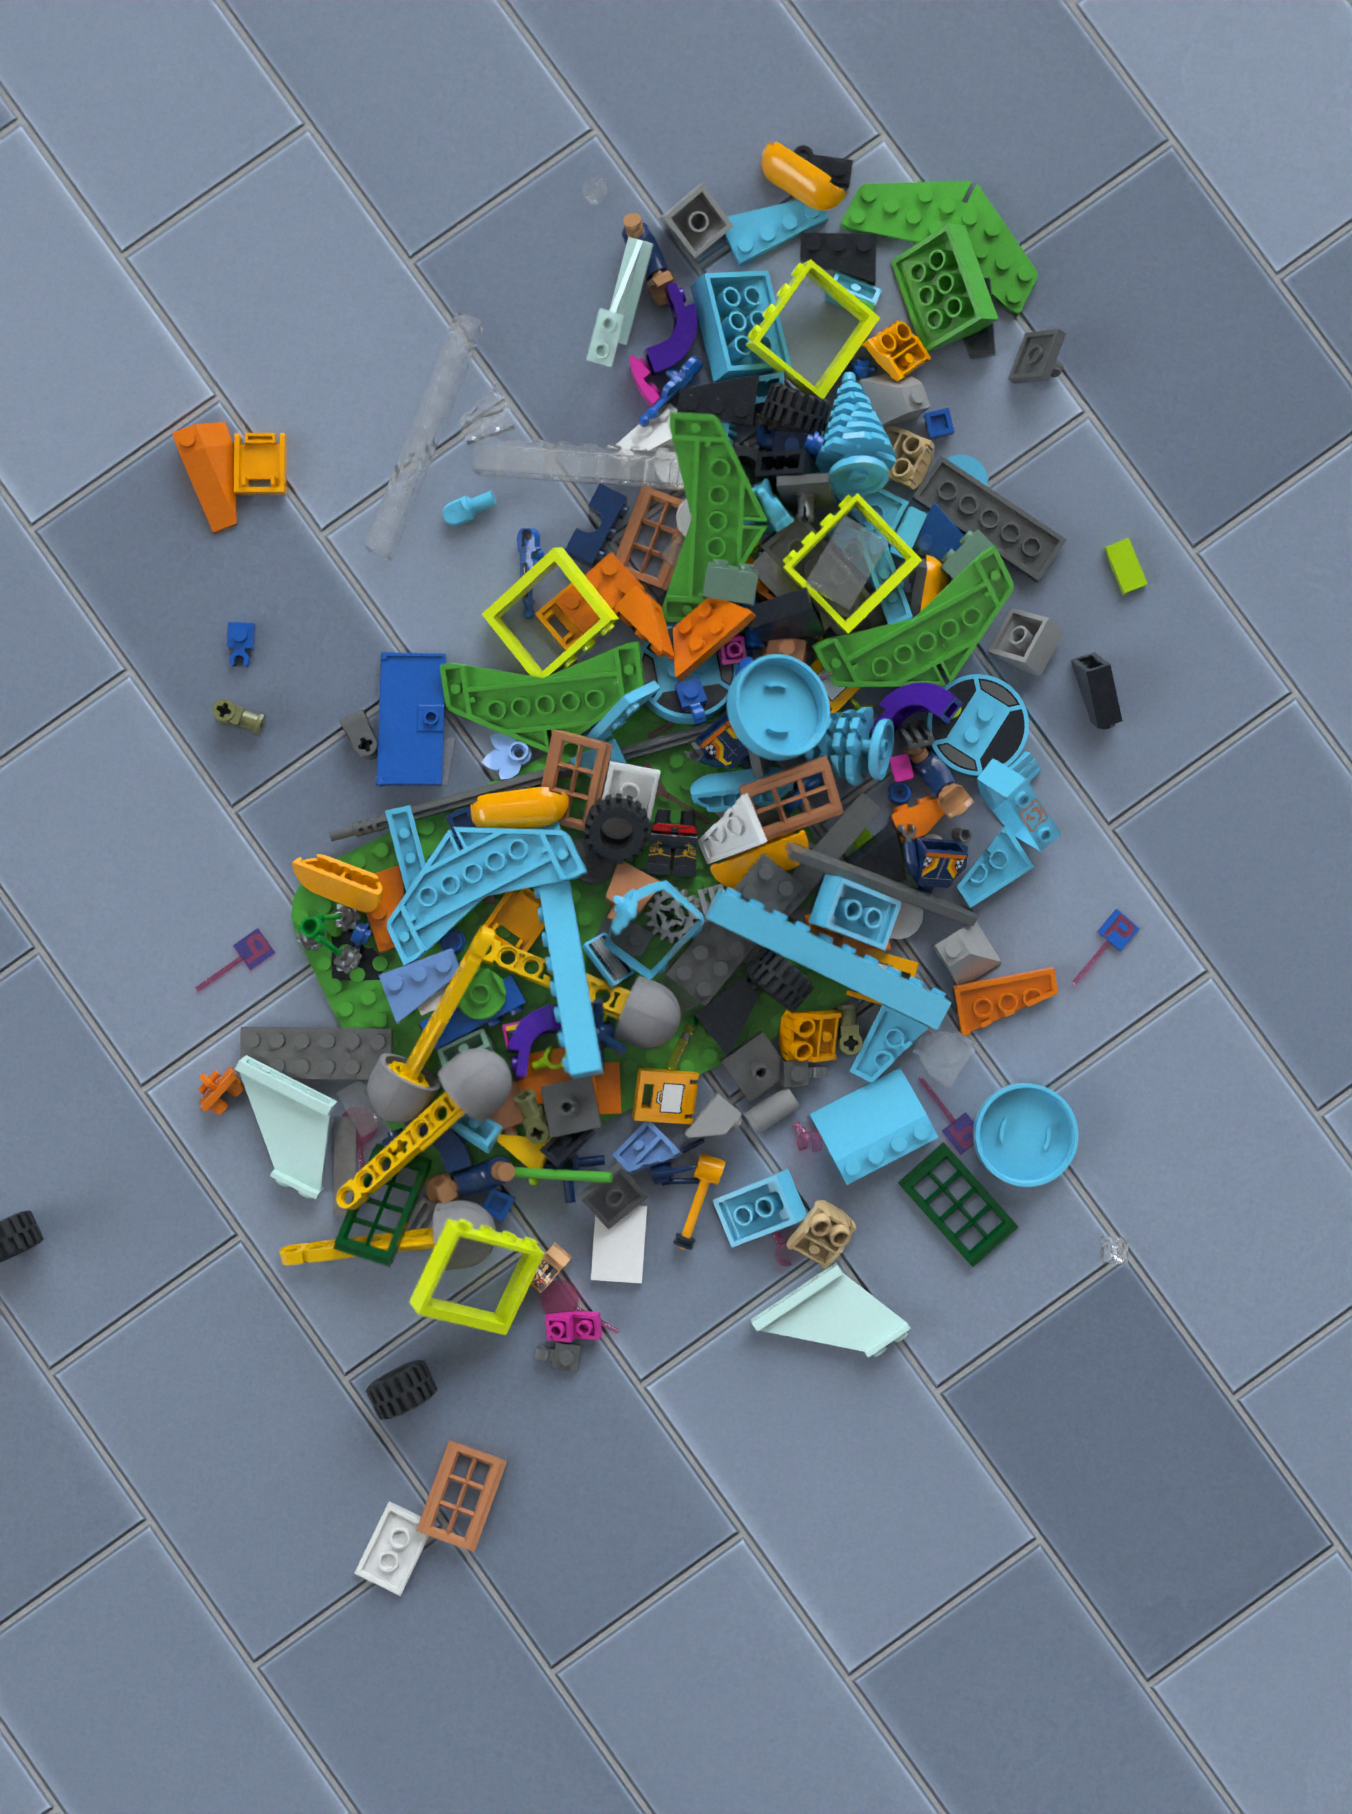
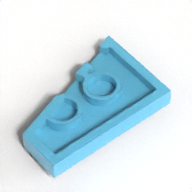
(622, 710)
(995, 868)

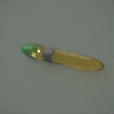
(682, 1043)

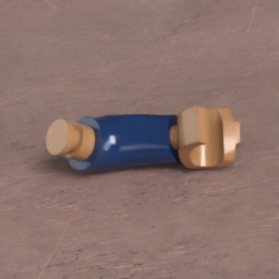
(657, 271)
(938, 777)
(470, 1180)

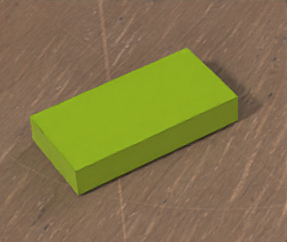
(1125, 566)

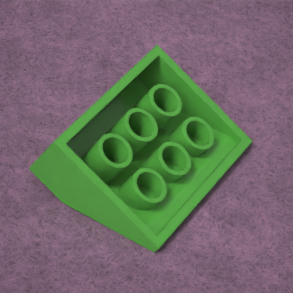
(944, 288)

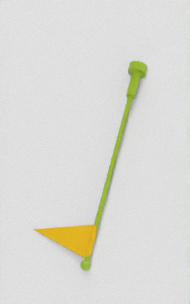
(525, 1150)

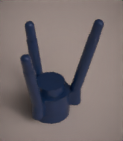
(663, 1172)

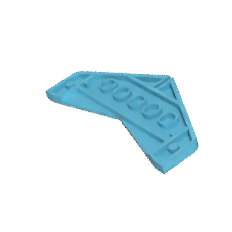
(460, 879)

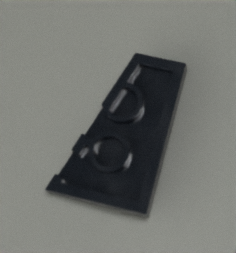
(728, 400)

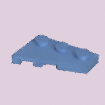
(417, 982)

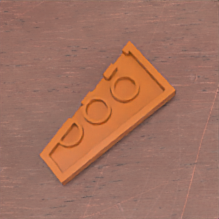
(991, 999)

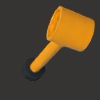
(708, 1171)

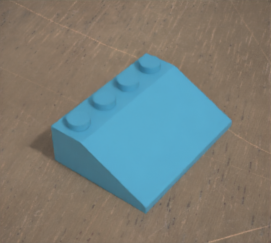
(727, 311)
(873, 1126)

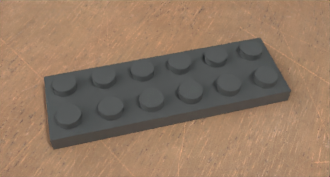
(974, 506)
(790, 538)
(719, 951)
(317, 1050)

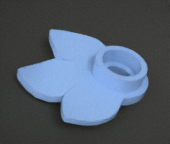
(503, 757)

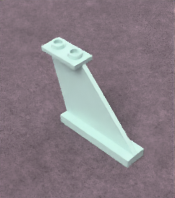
(616, 324)
(292, 1124)
(834, 1313)

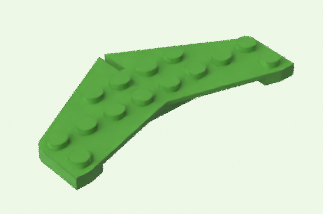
(921, 208)
(718, 503)
(937, 635)
(532, 705)

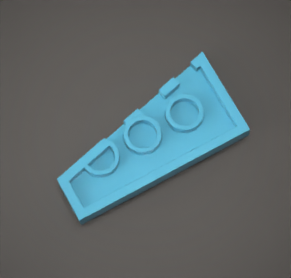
(769, 228)

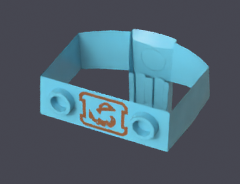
(1015, 802)
(626, 909)

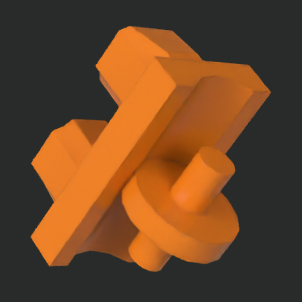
(212, 1098)

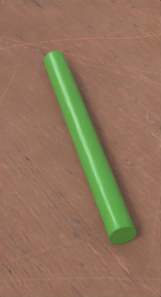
(570, 1175)

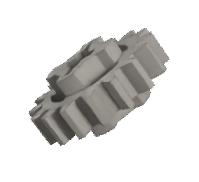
(668, 923)

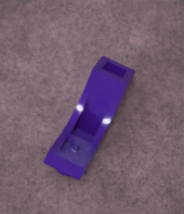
(671, 351)
(918, 698)
(532, 1026)

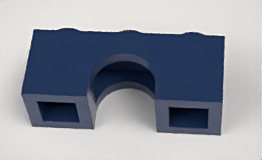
(589, 547)

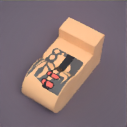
(551, 1264)

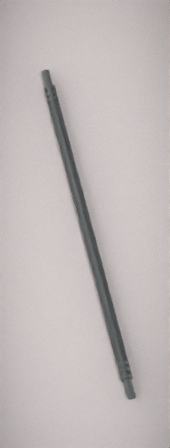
(524, 781)

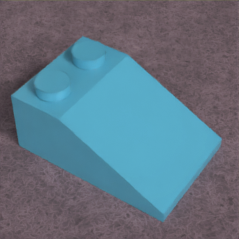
(855, 911)
(760, 1208)

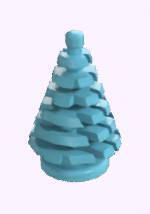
(855, 444)
(851, 750)

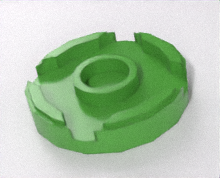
(483, 995)

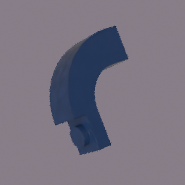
(450, 1145)

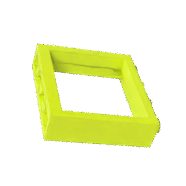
(840, 294)
(876, 597)
(585, 643)
(496, 1321)

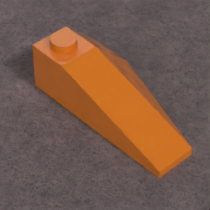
(209, 461)

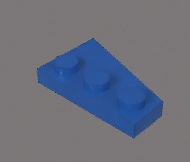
(937, 535)

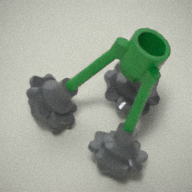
(314, 929)

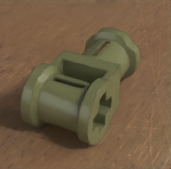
(238, 717)
(848, 1028)
(534, 1116)

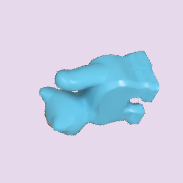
(771, 505)

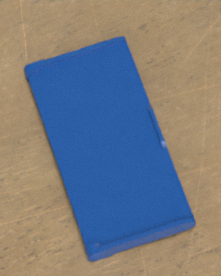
(411, 720)

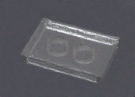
(846, 562)

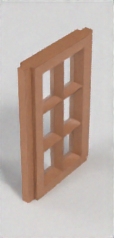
(632, 531)
(598, 773)
(789, 776)
(439, 1488)

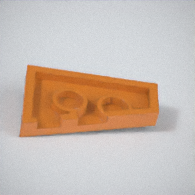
(392, 895)

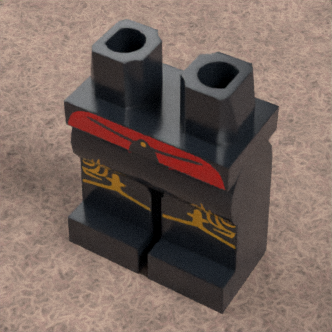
(676, 838)

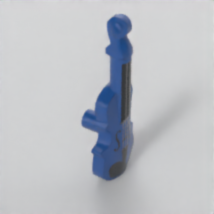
(672, 389)
(529, 549)

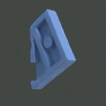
(645, 1149)

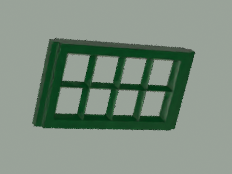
(990, 1240)
(370, 1252)

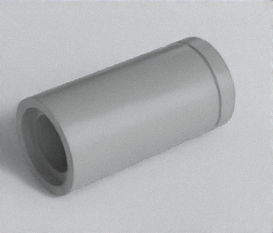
(772, 1110)

